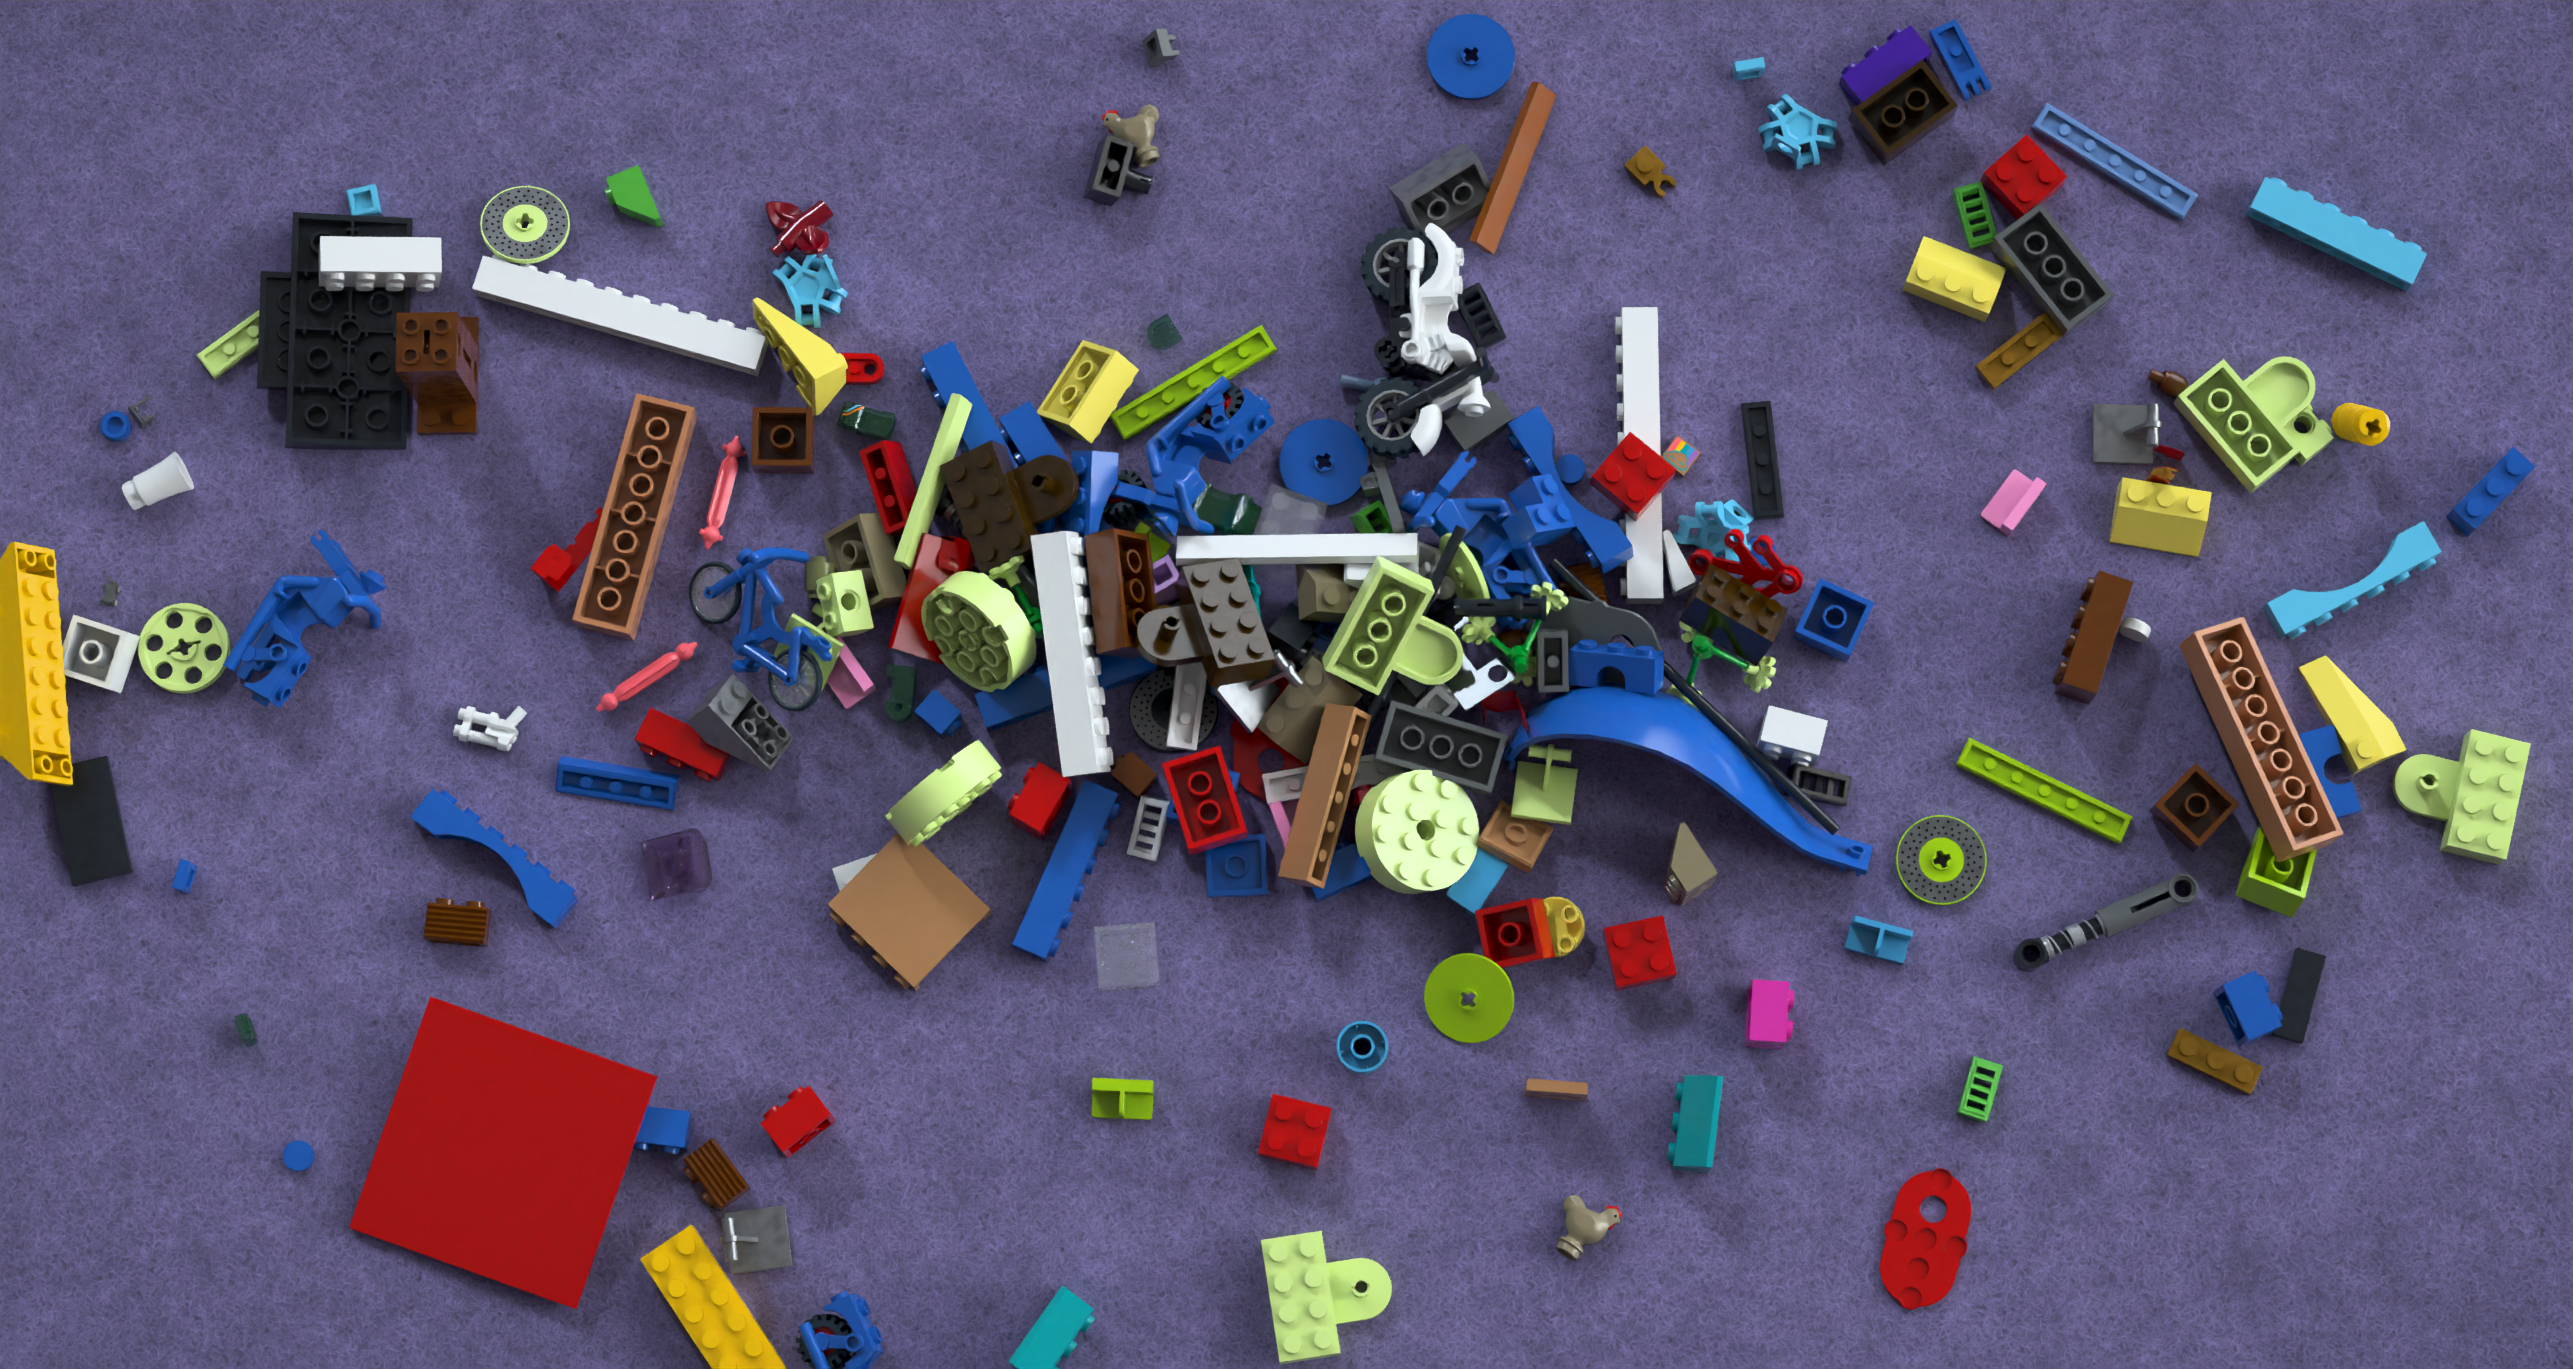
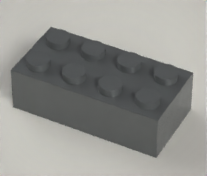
(2051, 270)
(1446, 746)

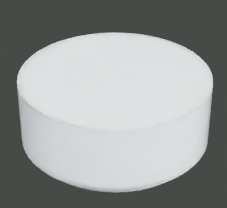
(2135, 629)

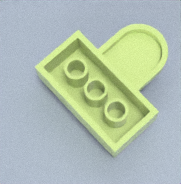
(2248, 416)
(1389, 633)
(2472, 795)
(1315, 1295)

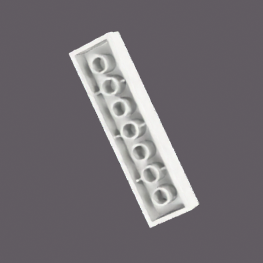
(1071, 653)

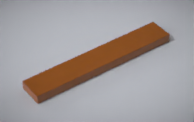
(1512, 167)

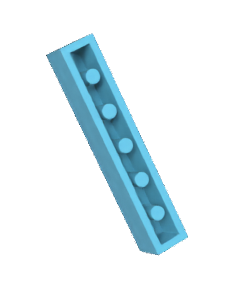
(2336, 233)

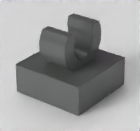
(1158, 47)

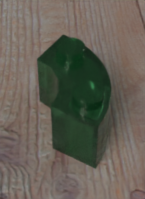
(1227, 511)

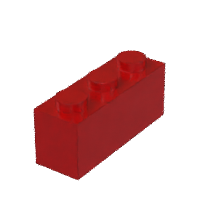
(890, 483)
(681, 746)

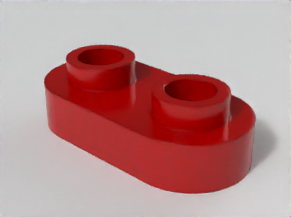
(856, 368)

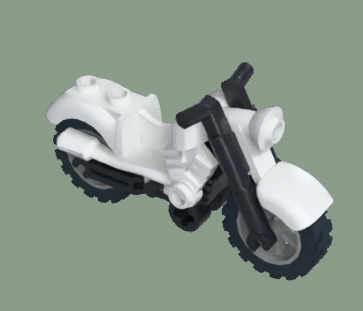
(1420, 344)

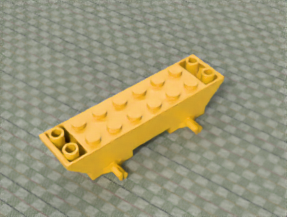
(32, 667)

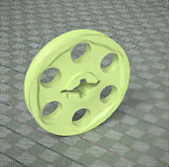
(196, 654)

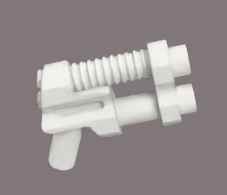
(499, 732)

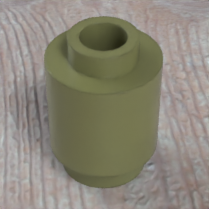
(815, 570)

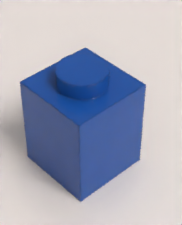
(939, 715)

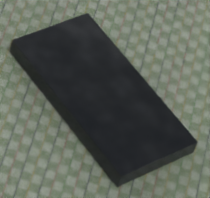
(91, 823)

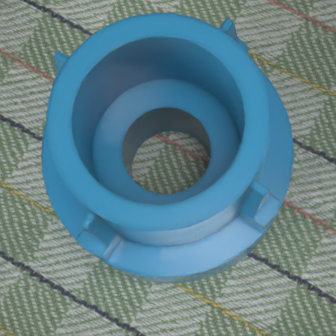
(1362, 1063)

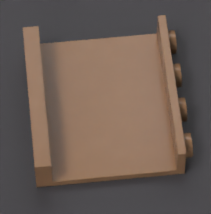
(907, 910)

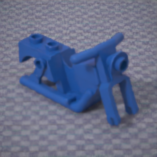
(1484, 532)
(289, 609)

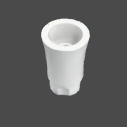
(158, 482)

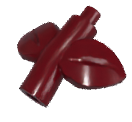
(798, 228)

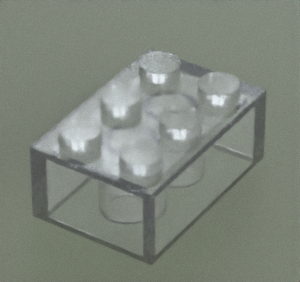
(1287, 514)

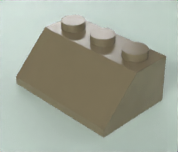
(866, 547)
(1323, 592)
(1297, 712)
(1688, 868)

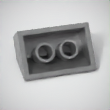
(1443, 191)

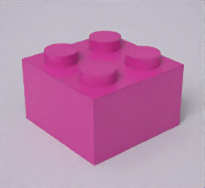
(1768, 1014)

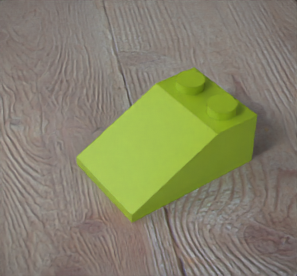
(2271, 883)

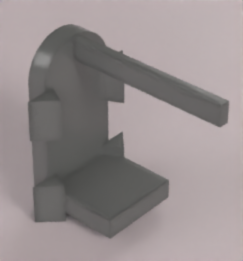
(142, 422)
(111, 591)

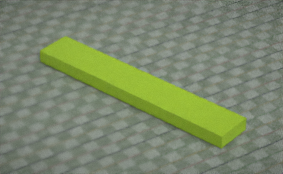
(1189, 383)
(2044, 791)

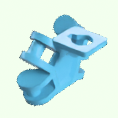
(1797, 128)
(808, 287)
(1712, 531)

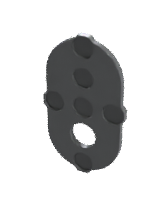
(1599, 623)

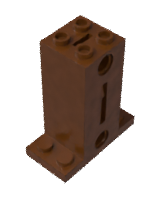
(440, 369)

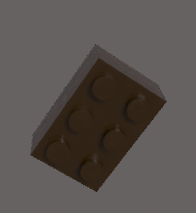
(1903, 112)
(1733, 614)

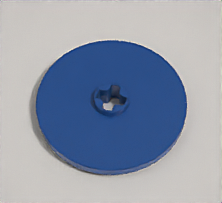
(1470, 34)
(1322, 439)

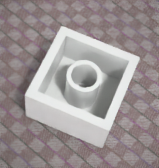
(98, 653)
(1791, 736)

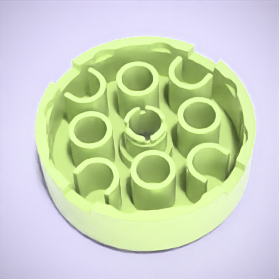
(979, 631)
(944, 794)
(1417, 832)

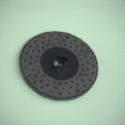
(1148, 713)

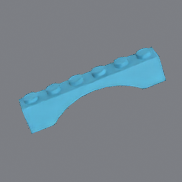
(2299, 608)

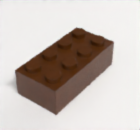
(1119, 588)
(2093, 637)

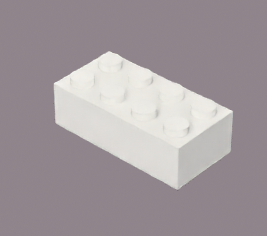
(380, 263)

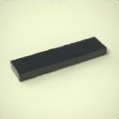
(1762, 460)

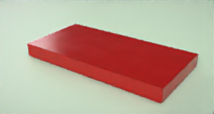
(924, 577)

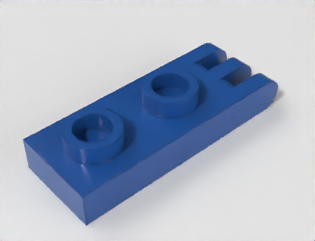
(1959, 59)

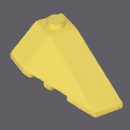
(811, 359)
(2360, 725)

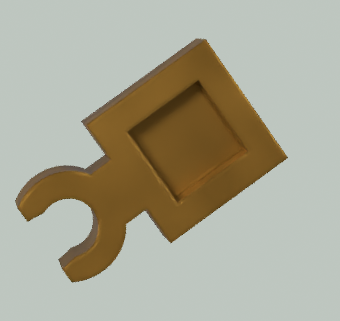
(1647, 168)

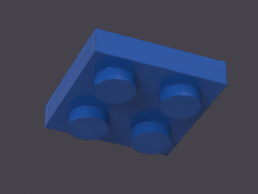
(1237, 868)

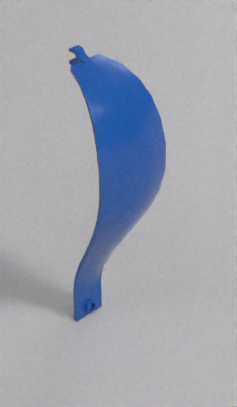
(1688, 738)

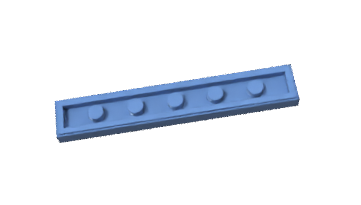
(2114, 161)

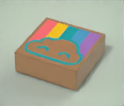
(1681, 455)

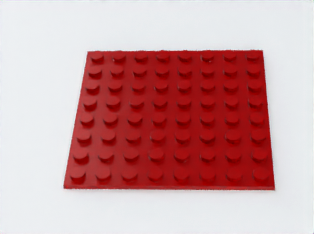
(503, 1152)

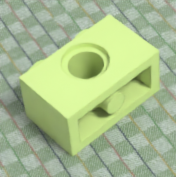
(2315, 439)
(851, 591)

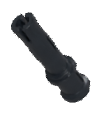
(1518, 608)

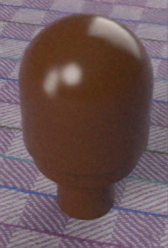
(2168, 382)
(1513, 637)

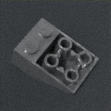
(740, 725)

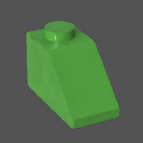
(632, 196)

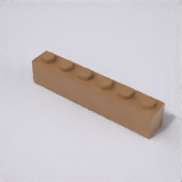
(1324, 795)

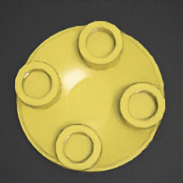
(1565, 925)

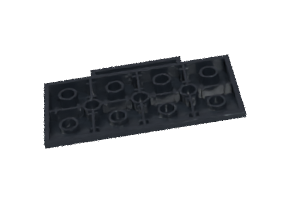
(335, 348)

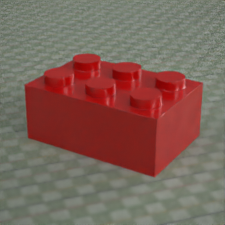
(1204, 800)

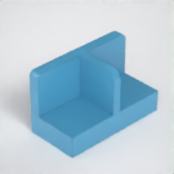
(1478, 882)
(1878, 940)

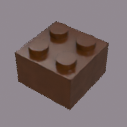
(783, 440)
(2194, 807)

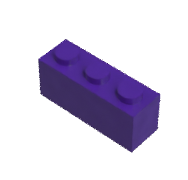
(1884, 64)

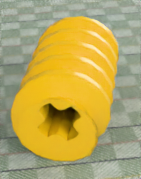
(2360, 424)

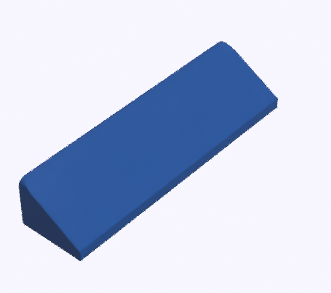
(617, 782)

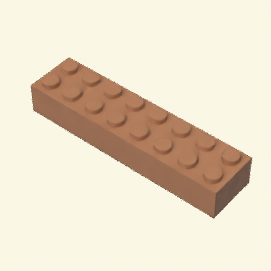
(635, 517)
(2261, 739)

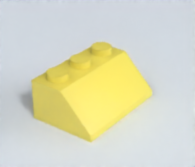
(1954, 279)
(1087, 391)
(2160, 517)

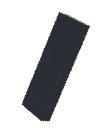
(2299, 994)

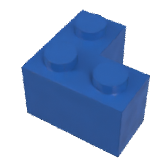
(1539, 515)

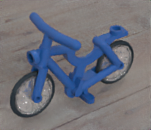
(716, 597)

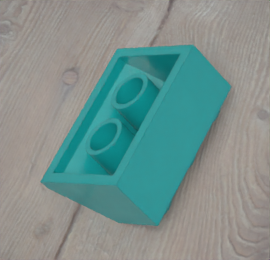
(1695, 1123)
(1054, 1332)

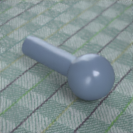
(1356, 383)

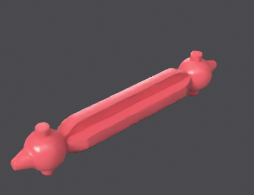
(722, 492)
(646, 676)

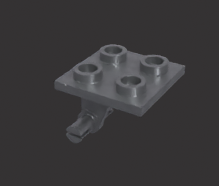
(2125, 433)
(1251, 699)
(756, 1239)

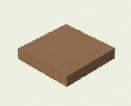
(1513, 838)
(1556, 1089)

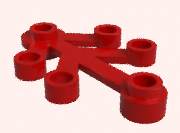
(1751, 569)

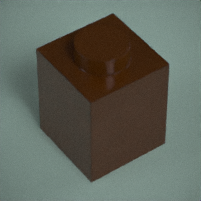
(1133, 775)

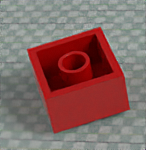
(2023, 178)
(1633, 476)
(1040, 800)
(1515, 933)
(1639, 953)
(797, 1120)
(1294, 1132)

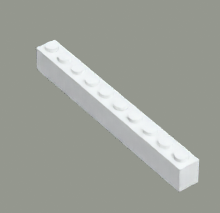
(621, 315)
(1642, 417)

